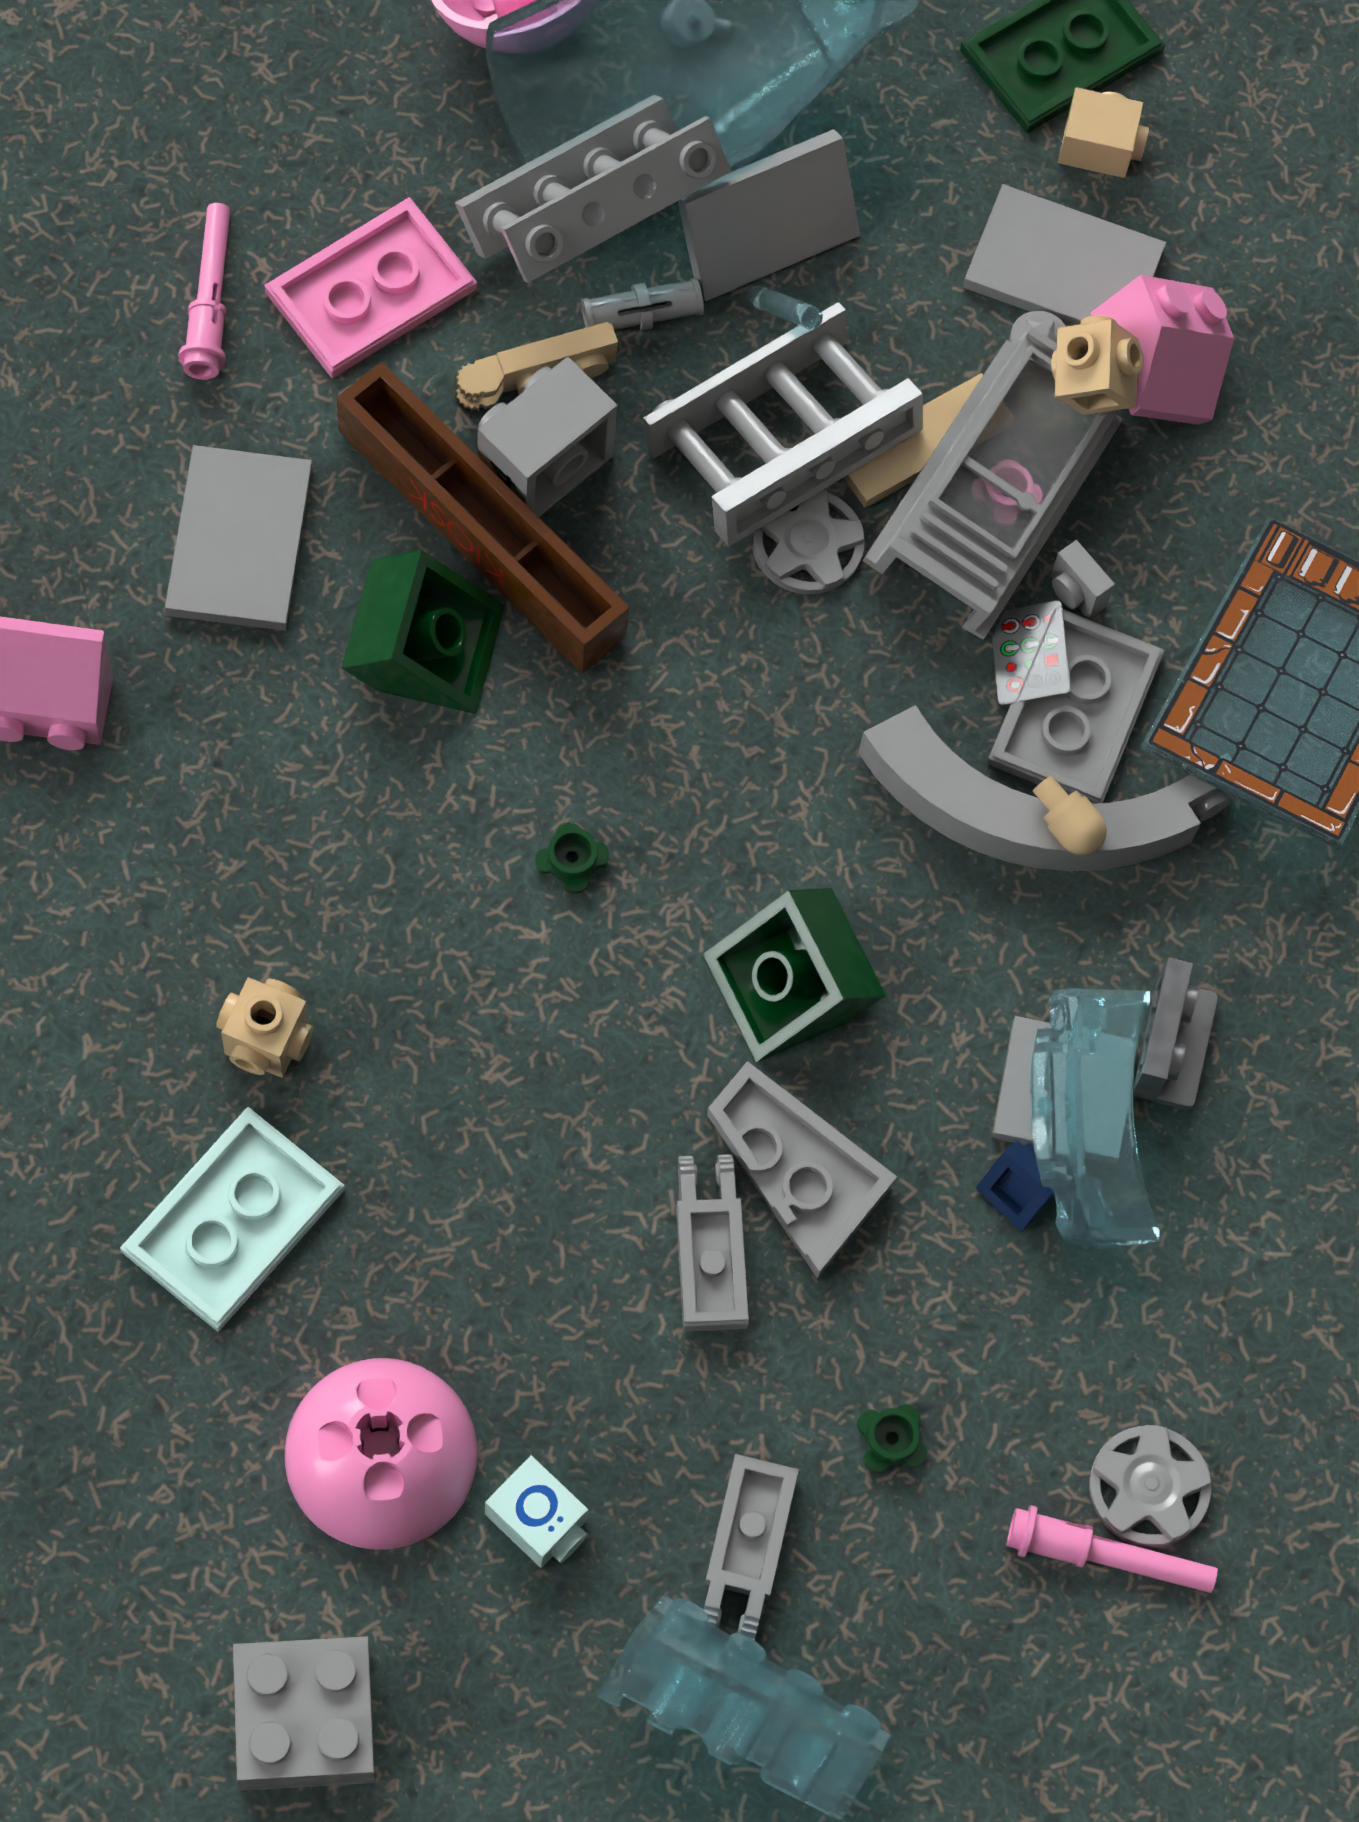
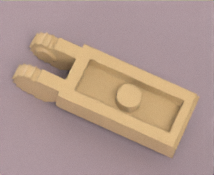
(490, 377)

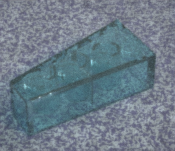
(746, 1706)

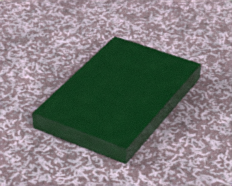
(1058, 45)

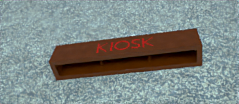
(482, 517)

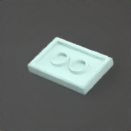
(232, 1219)

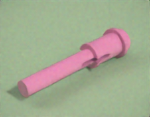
(203, 352)
(1076, 1544)

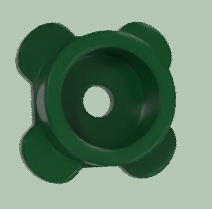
(567, 840)
(904, 1424)

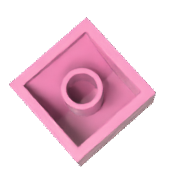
(1181, 342)
(53, 683)

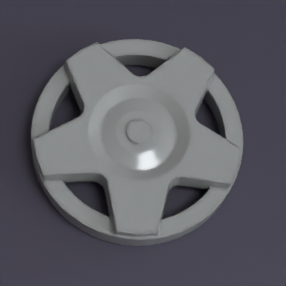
(811, 542)
(1150, 1486)

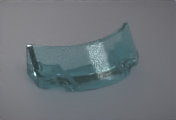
(1087, 1116)

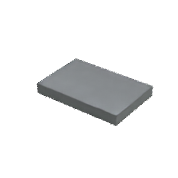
(769, 214)
(1056, 257)
(239, 538)
(1085, 730)

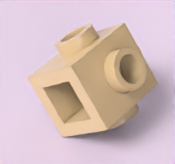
(1096, 366)
(267, 1046)

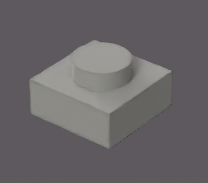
(1080, 580)

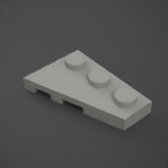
(799, 1164)

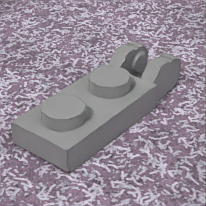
(711, 1251)
(749, 1537)

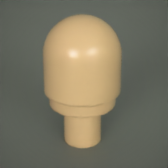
(1071, 818)

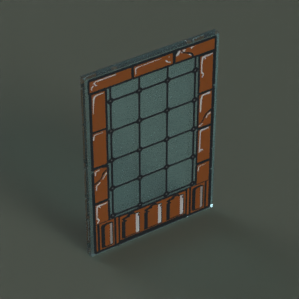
(1276, 688)

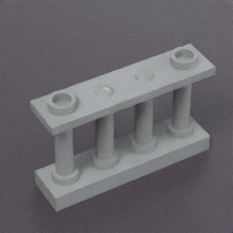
(592, 187)
(794, 472)

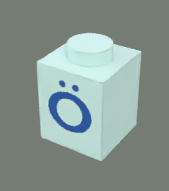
(538, 1513)

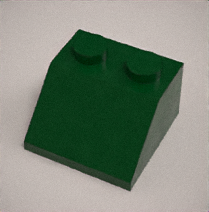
(423, 632)
(793, 972)

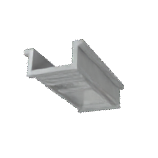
(996, 483)

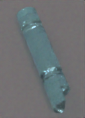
(784, 306)

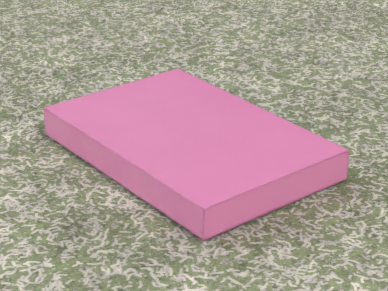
(370, 287)

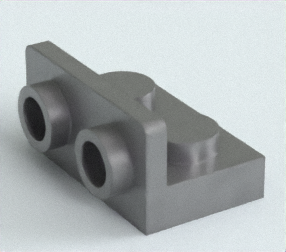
(1175, 1039)

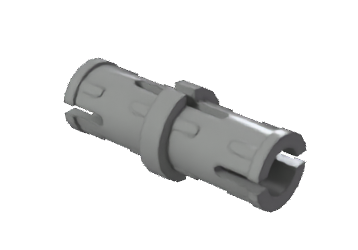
(681, 297)

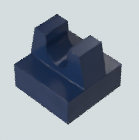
(1016, 1186)

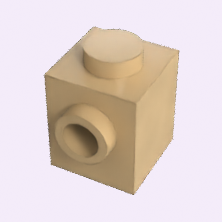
(1103, 132)

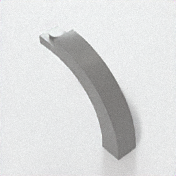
(1009, 823)

